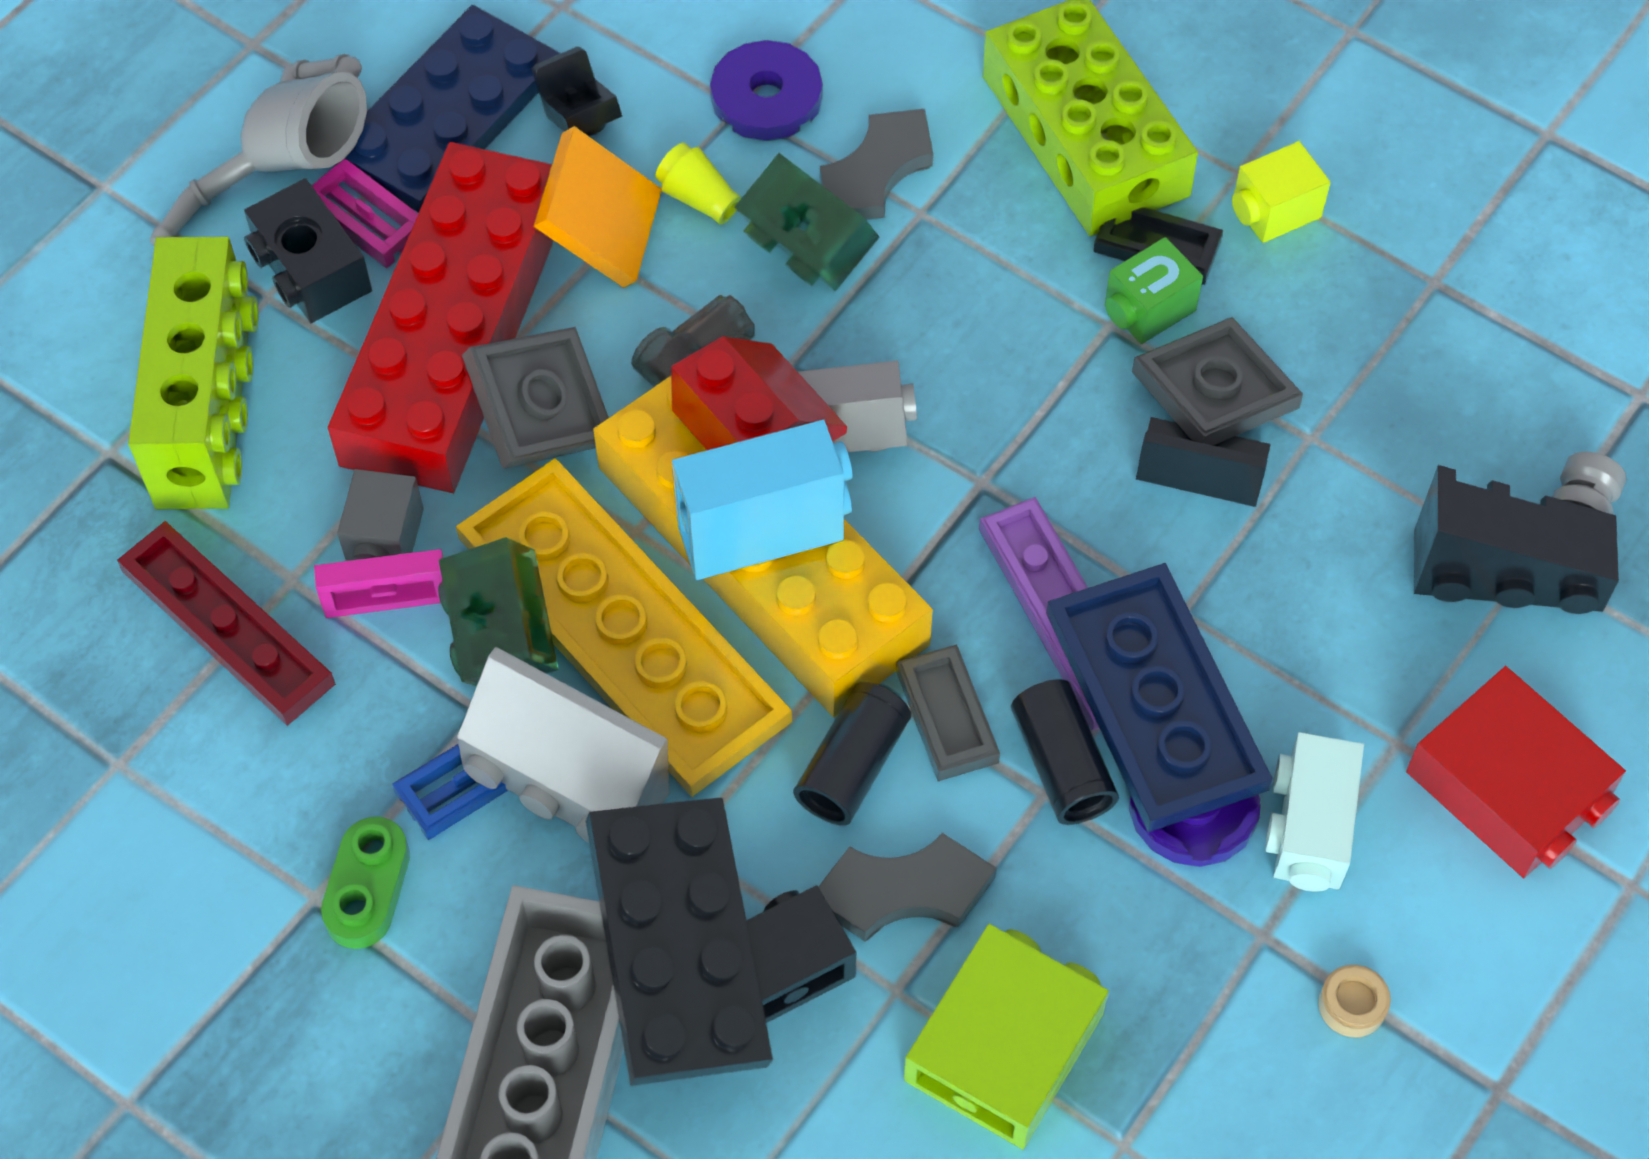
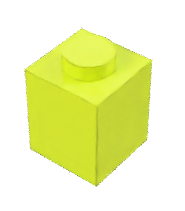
(1280, 192)

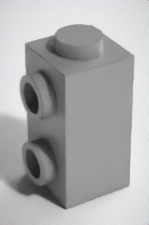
(868, 402)

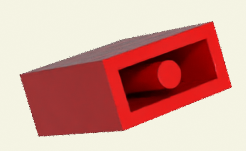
(1517, 773)

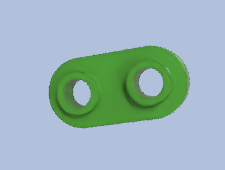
(367, 878)

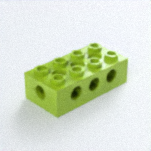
(1088, 113)
(193, 373)

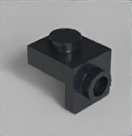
(573, 94)

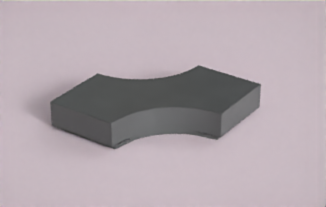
(891, 150)
(932, 883)

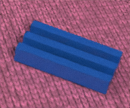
(454, 811)

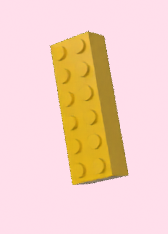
(823, 612)

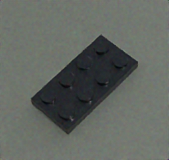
(677, 941)

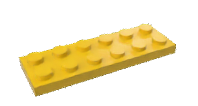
(633, 628)

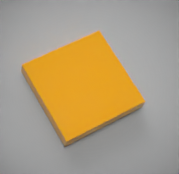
(598, 207)

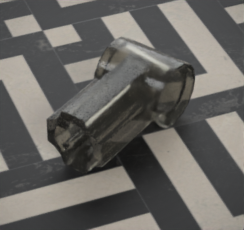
(666, 347)

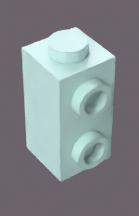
(1317, 812)

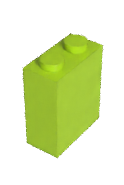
(1006, 1034)

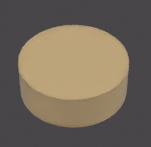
(1354, 1001)

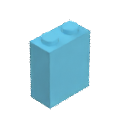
(762, 498)

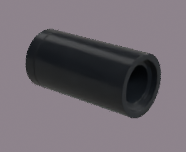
(1064, 752)
(852, 753)

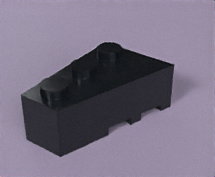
(1512, 549)

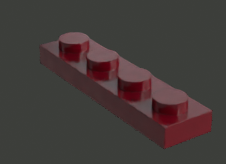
(226, 623)

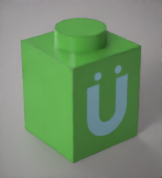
(1152, 291)

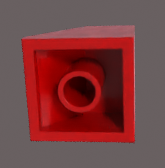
(744, 392)

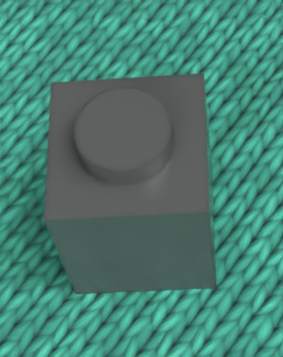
(380, 515)

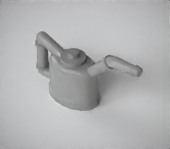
(293, 125)

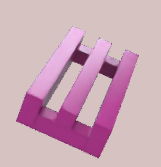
(380, 197)
(379, 583)

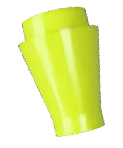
(696, 182)

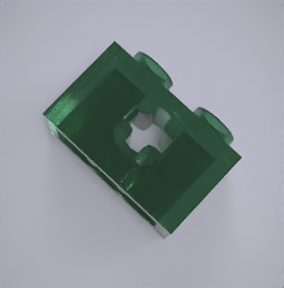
(835, 232)
(495, 601)

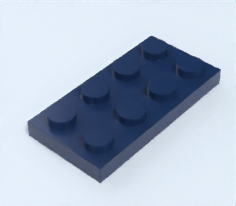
(454, 93)
(1158, 697)

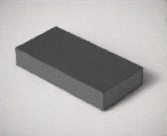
(947, 712)

